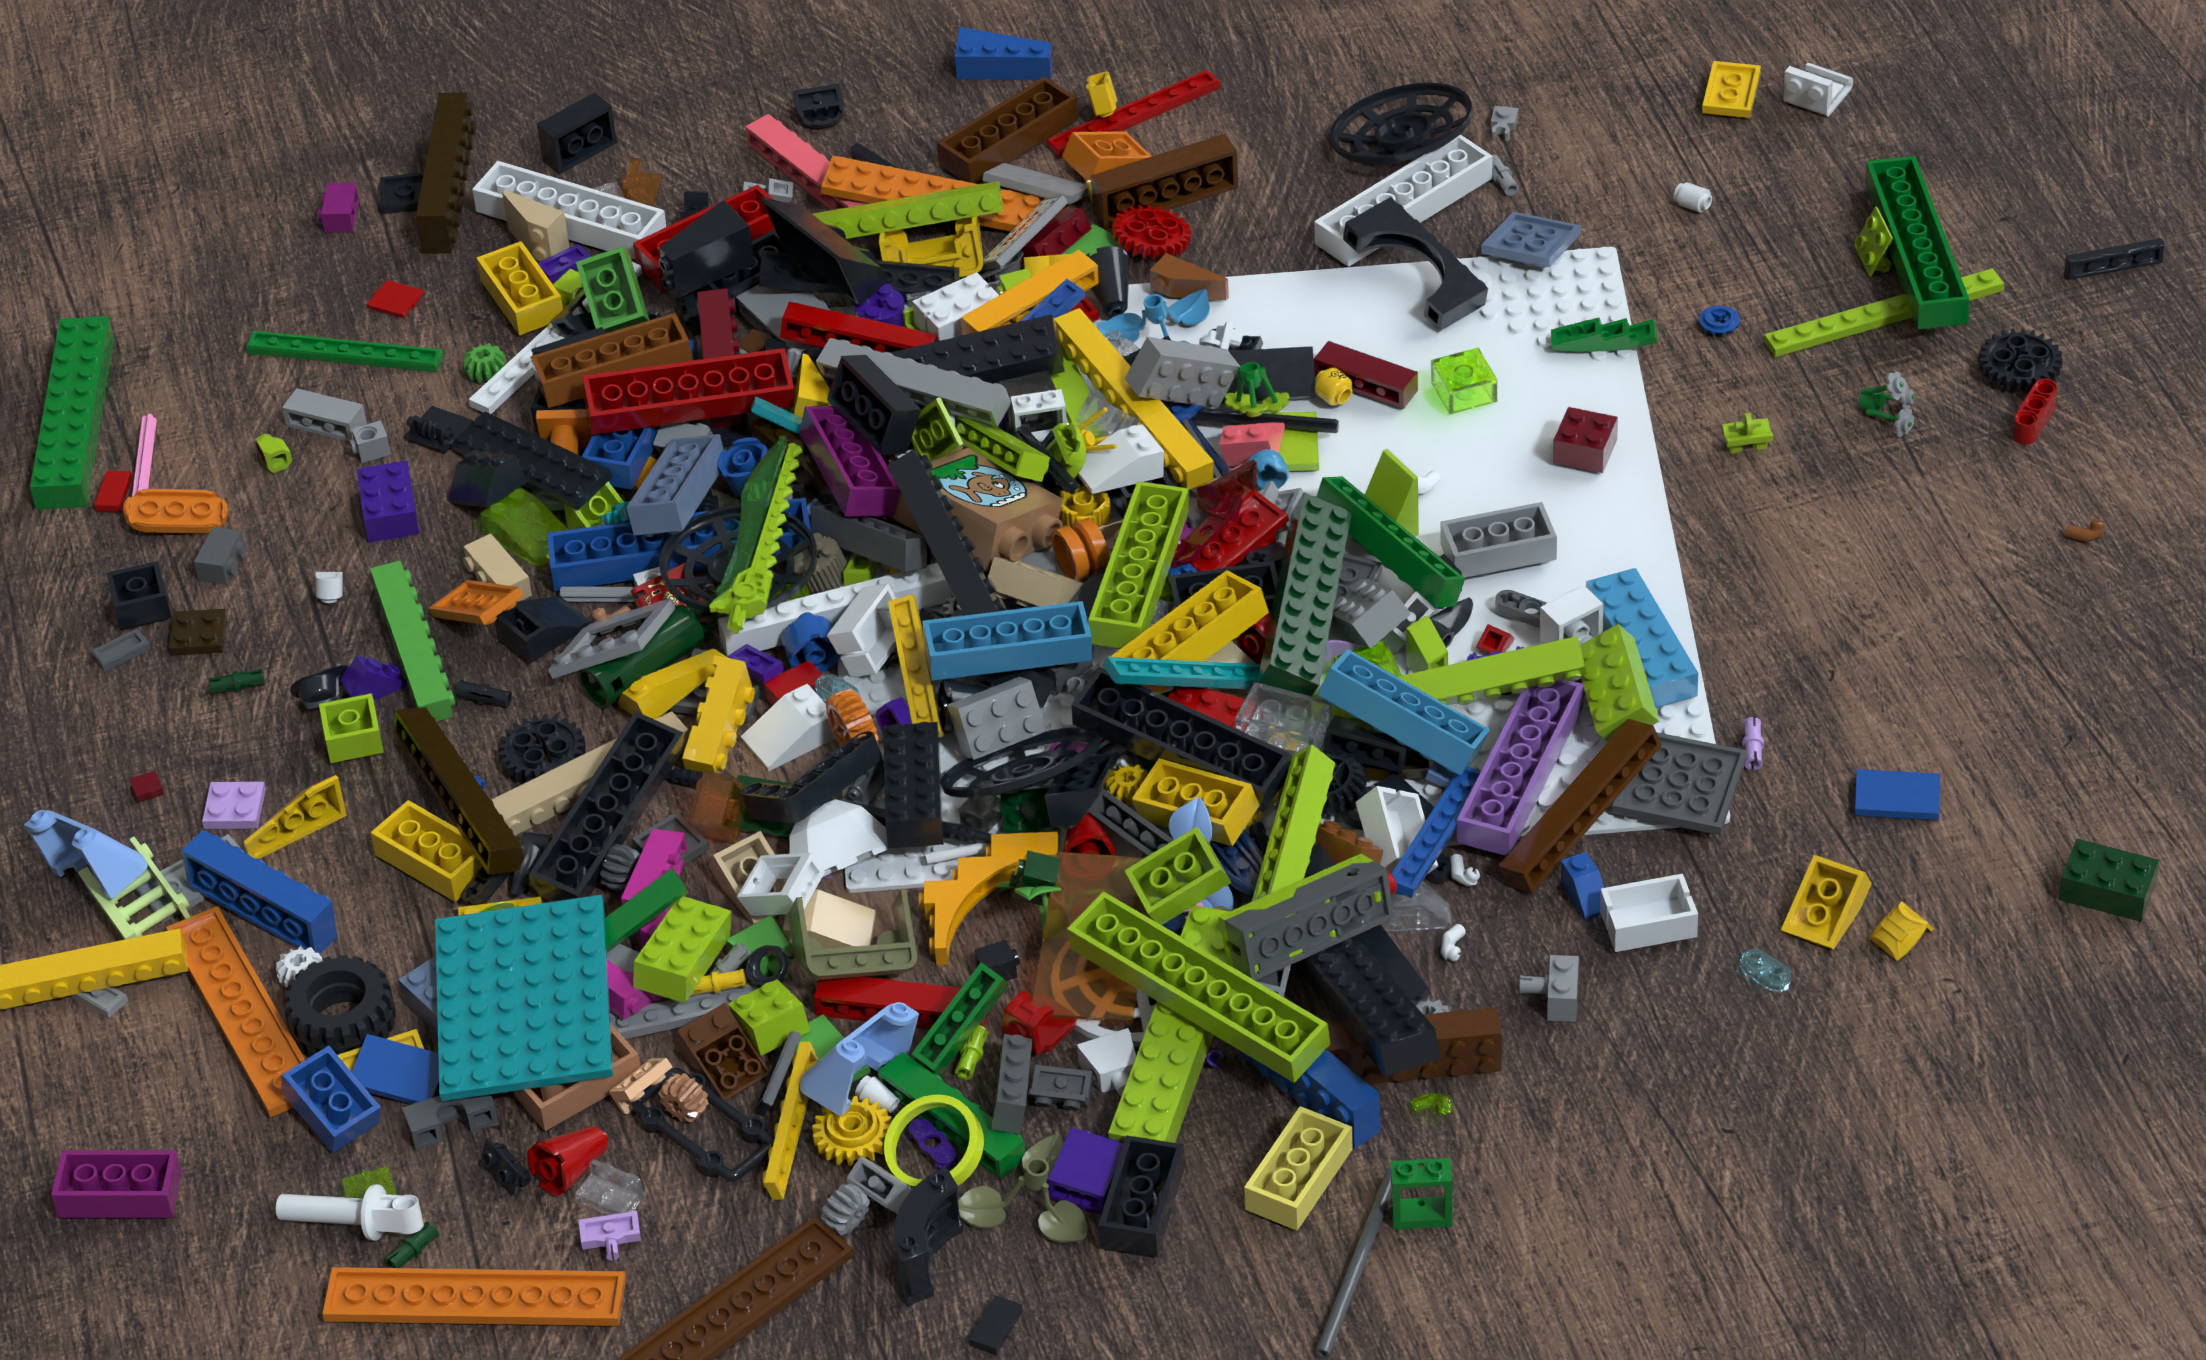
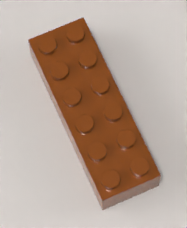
(637, 346)

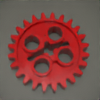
(1151, 231)

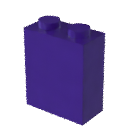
(1084, 1170)

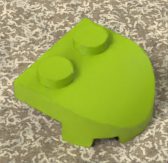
(1068, 448)

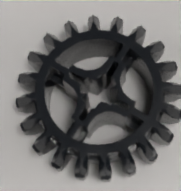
(1346, 786)

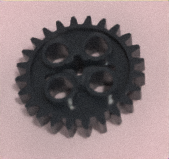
(2019, 359)
(526, 758)

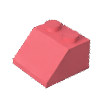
(1242, 441)

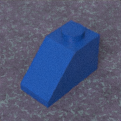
(1582, 884)

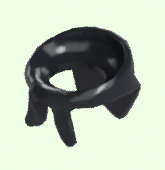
(753, 965)

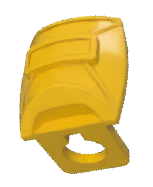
(1899, 931)

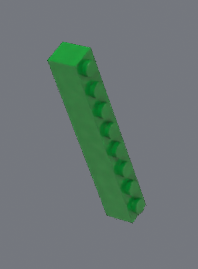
(1394, 544)

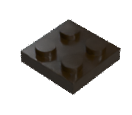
(198, 632)

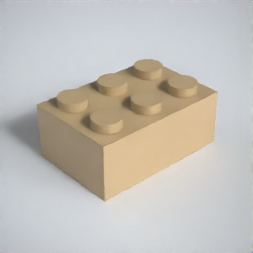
(1031, 584)

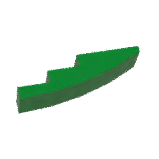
(1595, 336)

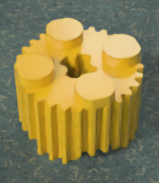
(1085, 505)

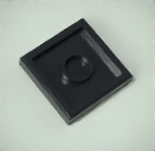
(400, 192)

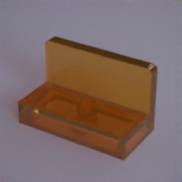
(641, 186)

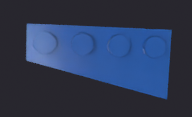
(1001, 56)

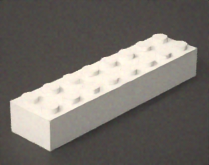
(1419, 187)
(589, 214)

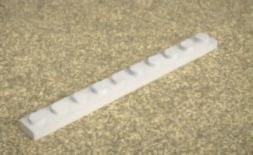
(518, 369)

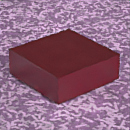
(146, 786)

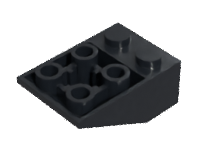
(539, 626)

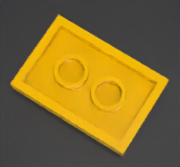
(1731, 89)

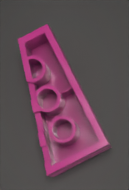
(658, 856)

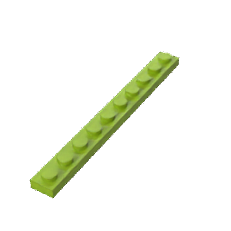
(1866, 317)

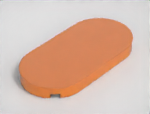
(175, 511)

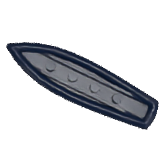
(1241, 862)

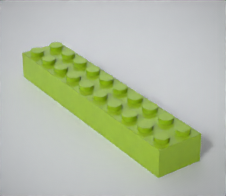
(1199, 986)
(1169, 1054)

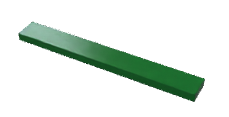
(345, 351)

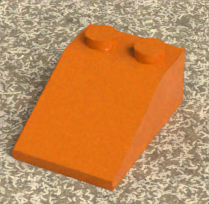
(1101, 151)

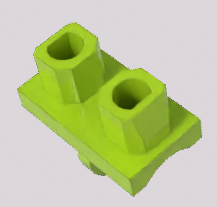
(1747, 432)

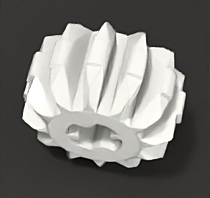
(293, 962)

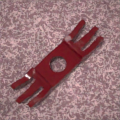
(1218, 518)

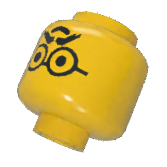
(1333, 386)

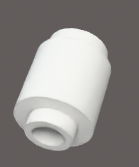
(1693, 197)

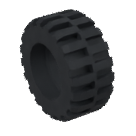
(334, 983)

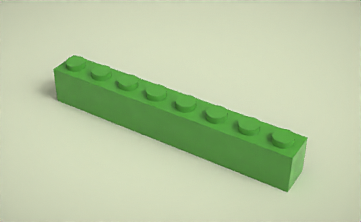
(411, 640)

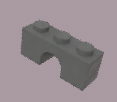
(428, 1116)

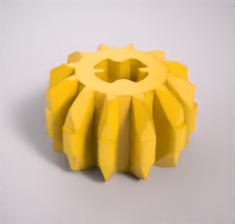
(1125, 782)

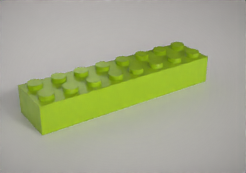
(1138, 564)

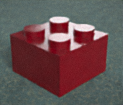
(1585, 439)

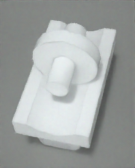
(1222, 337)

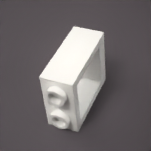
(1038, 403)
(802, 875)

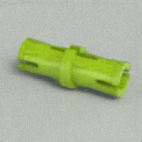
(971, 1053)

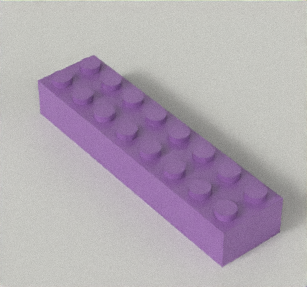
(1519, 766)

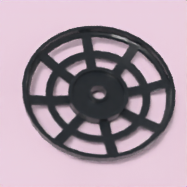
(1403, 131)
(720, 560)
(1024, 770)

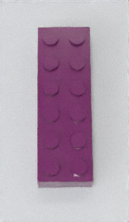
(849, 464)

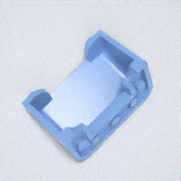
(73, 844)
(870, 1044)

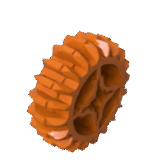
(848, 716)

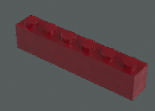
(718, 335)

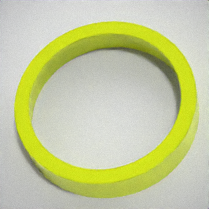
(976, 1140)

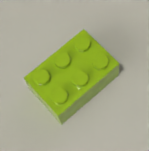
(1177, 876)

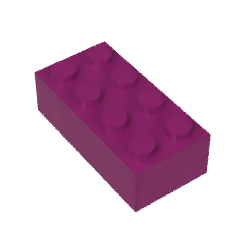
(117, 1184)

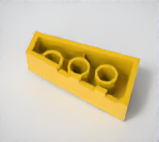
(719, 716)

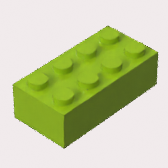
(1616, 682)
(682, 949)

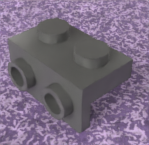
(1061, 1086)

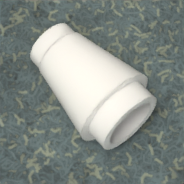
(876, 1092)

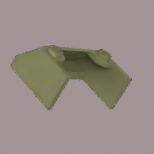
(892, 954)

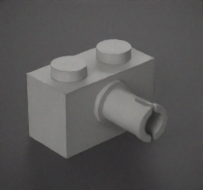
(1558, 986)

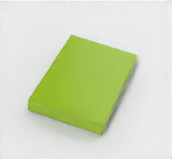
(1299, 446)

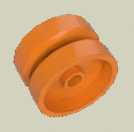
(1080, 549)

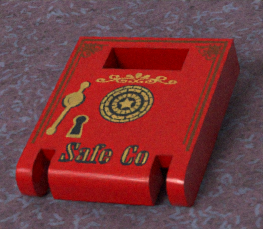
(655, 590)

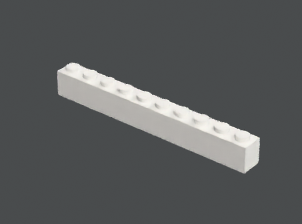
(764, 630)

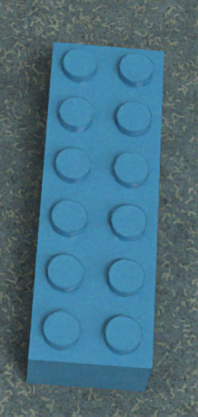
(1007, 640)
(1664, 660)
(1403, 712)

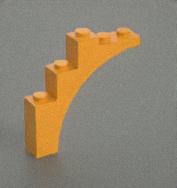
(976, 877)

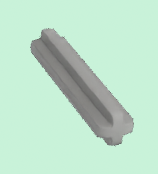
(597, 594)

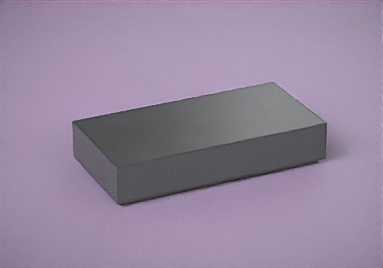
(120, 650)

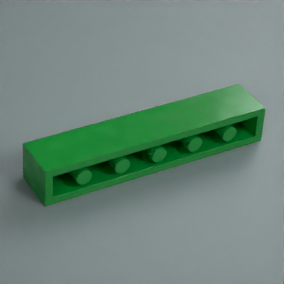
(911, 1081)

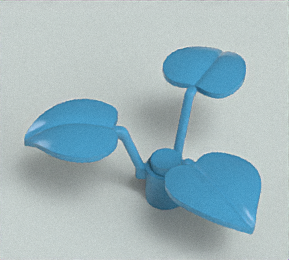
(1188, 310)

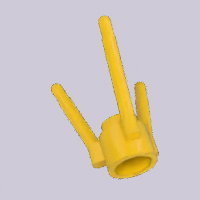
(1089, 438)

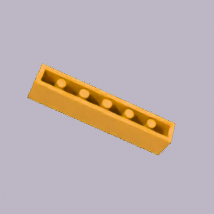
(1021, 299)

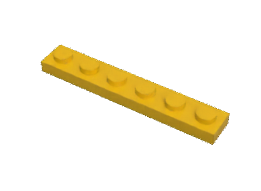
(913, 661)
(789, 1126)

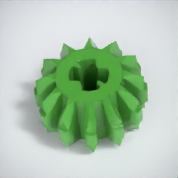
(483, 362)

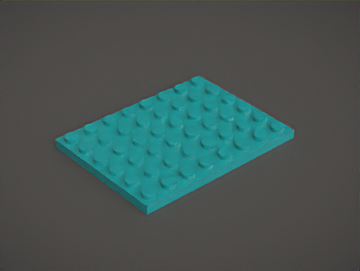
(522, 998)

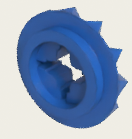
(1719, 313)

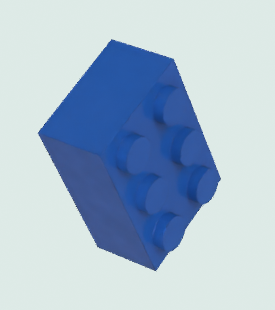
(330, 1099)

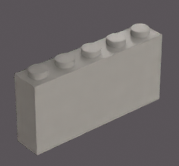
(766, 307)

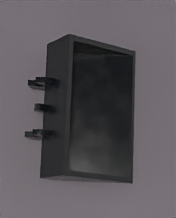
(826, 250)

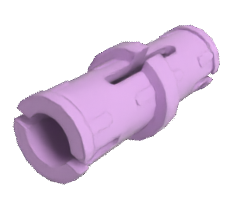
(1753, 743)

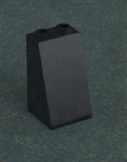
(706, 251)

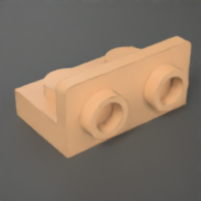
(633, 1086)

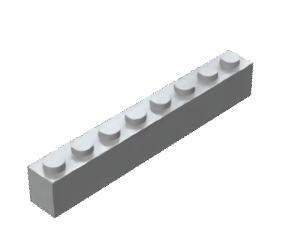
(925, 383)

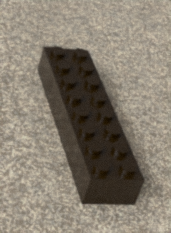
(445, 173)

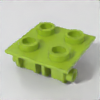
(1873, 243)

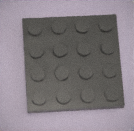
(1684, 785)

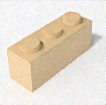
(494, 565)

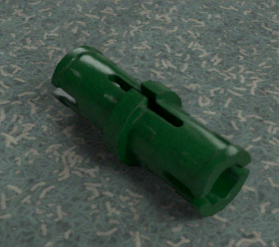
(236, 681)
(411, 1246)

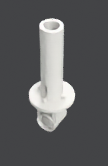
(374, 1212)

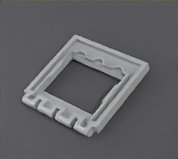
(581, 654)

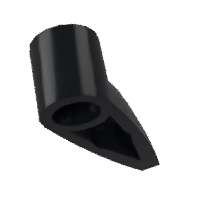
(1452, 620)
(534, 845)

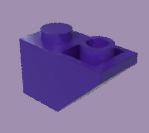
(371, 676)

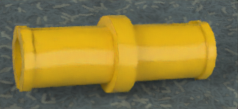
(720, 981)

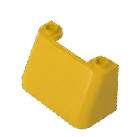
(957, 250)

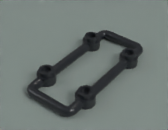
(711, 1161)

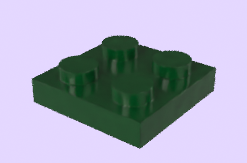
(1026, 812)

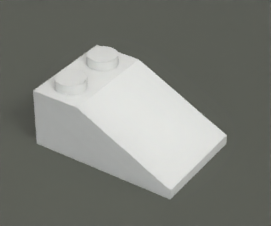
(1134, 460)
(789, 728)

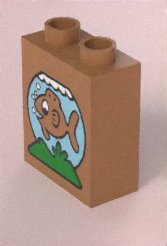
(998, 509)

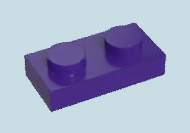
(559, 264)
(759, 665)

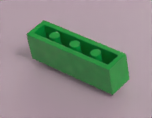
(960, 1019)

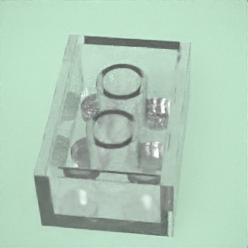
(1284, 718)

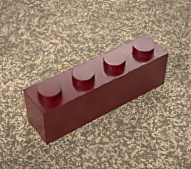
(1369, 374)

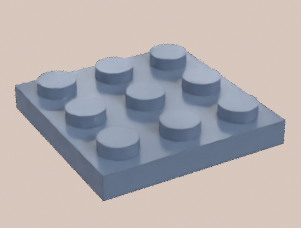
(1531, 239)

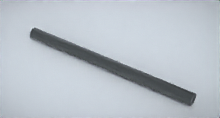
(1355, 1268)

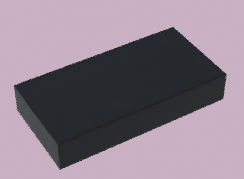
(996, 1325)

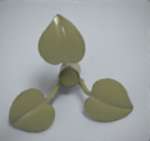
(1061, 1223)

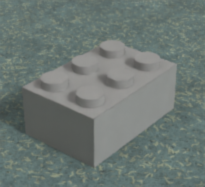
(1368, 612)
(996, 718)

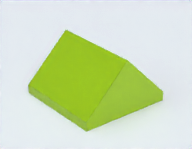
(591, 511)

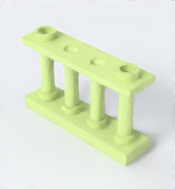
(121, 916)

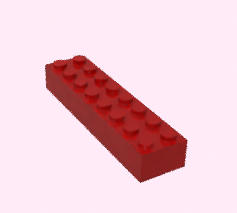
(686, 391)

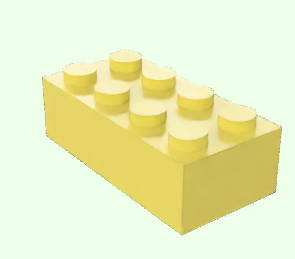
(1298, 1168)

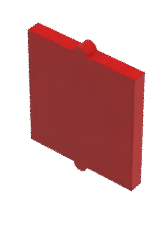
(395, 299)

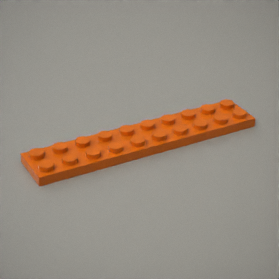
(880, 183)
(240, 1005)
(474, 1296)

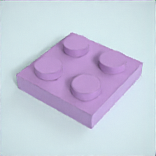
(234, 805)

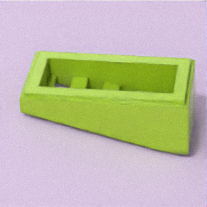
(859, 570)

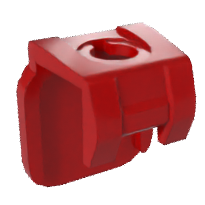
(1031, 1022)

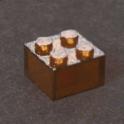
(718, 807)

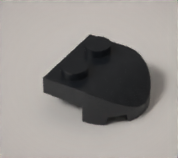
(819, 106)

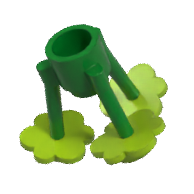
(1251, 375)

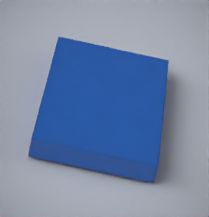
(1897, 794)
(397, 1070)

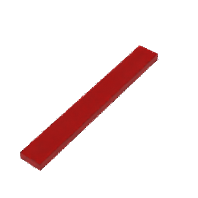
(1141, 109)

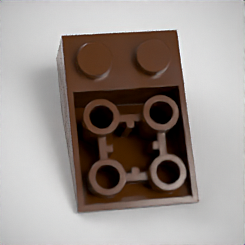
(720, 1052)

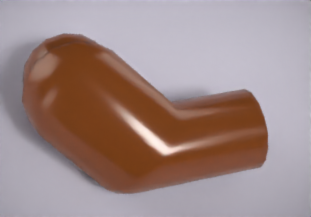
(2085, 535)

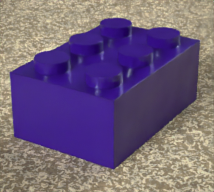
(387, 501)

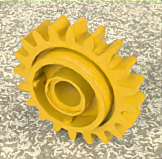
(854, 1133)

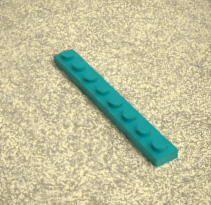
(1182, 673)

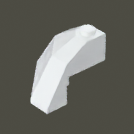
(838, 835)

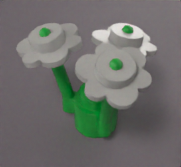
(1872, 400)

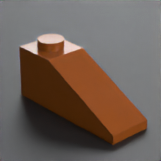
(1180, 278)

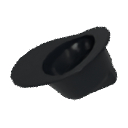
(319, 687)

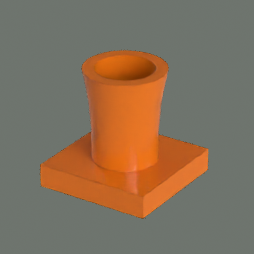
(565, 428)

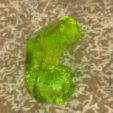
(1433, 1100)

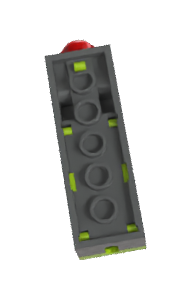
(1307, 916)

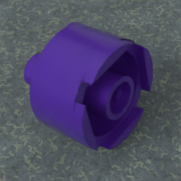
(883, 306)

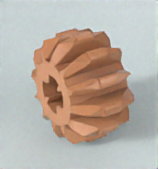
(683, 1097)

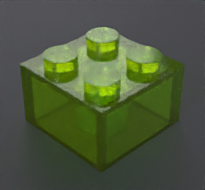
(1464, 380)

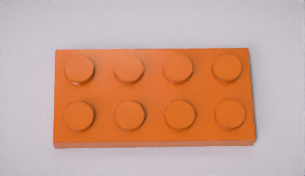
(476, 602)

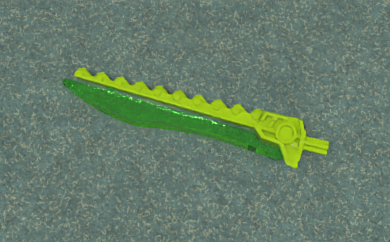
(747, 589)

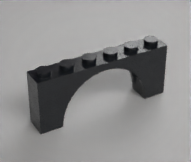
(1392, 226)

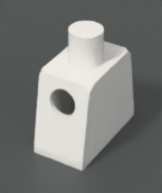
(1109, 1060)

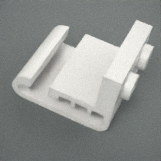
(1817, 89)

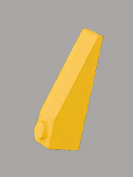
(666, 687)
(303, 815)

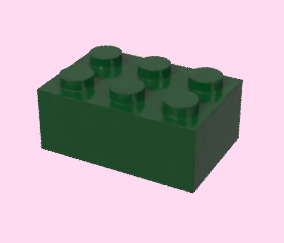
(2109, 880)

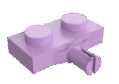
(609, 1232)

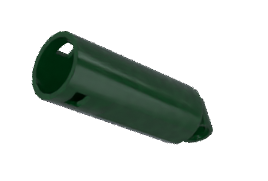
(671, 642)

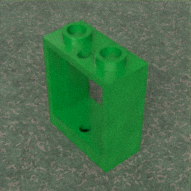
(1424, 1211)

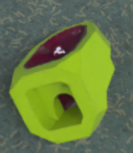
(273, 452)

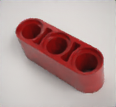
(2035, 411)

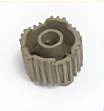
(828, 568)

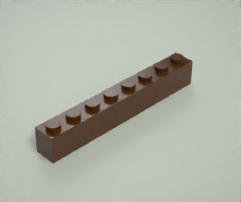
(1580, 806)

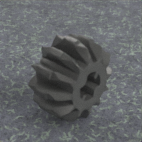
(619, 867)

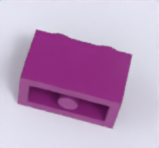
(339, 207)

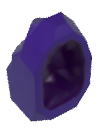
(893, 713)

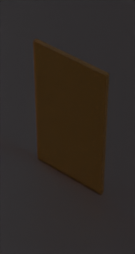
(1065, 978)

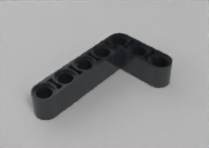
(816, 786)

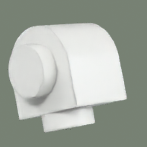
(329, 586)

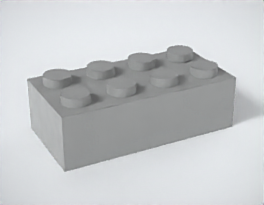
(1182, 372)
(1499, 539)

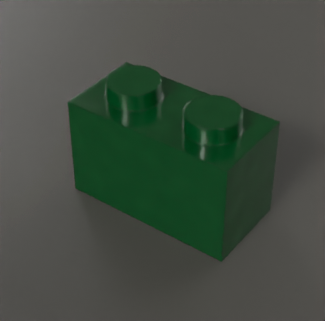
(1034, 871)

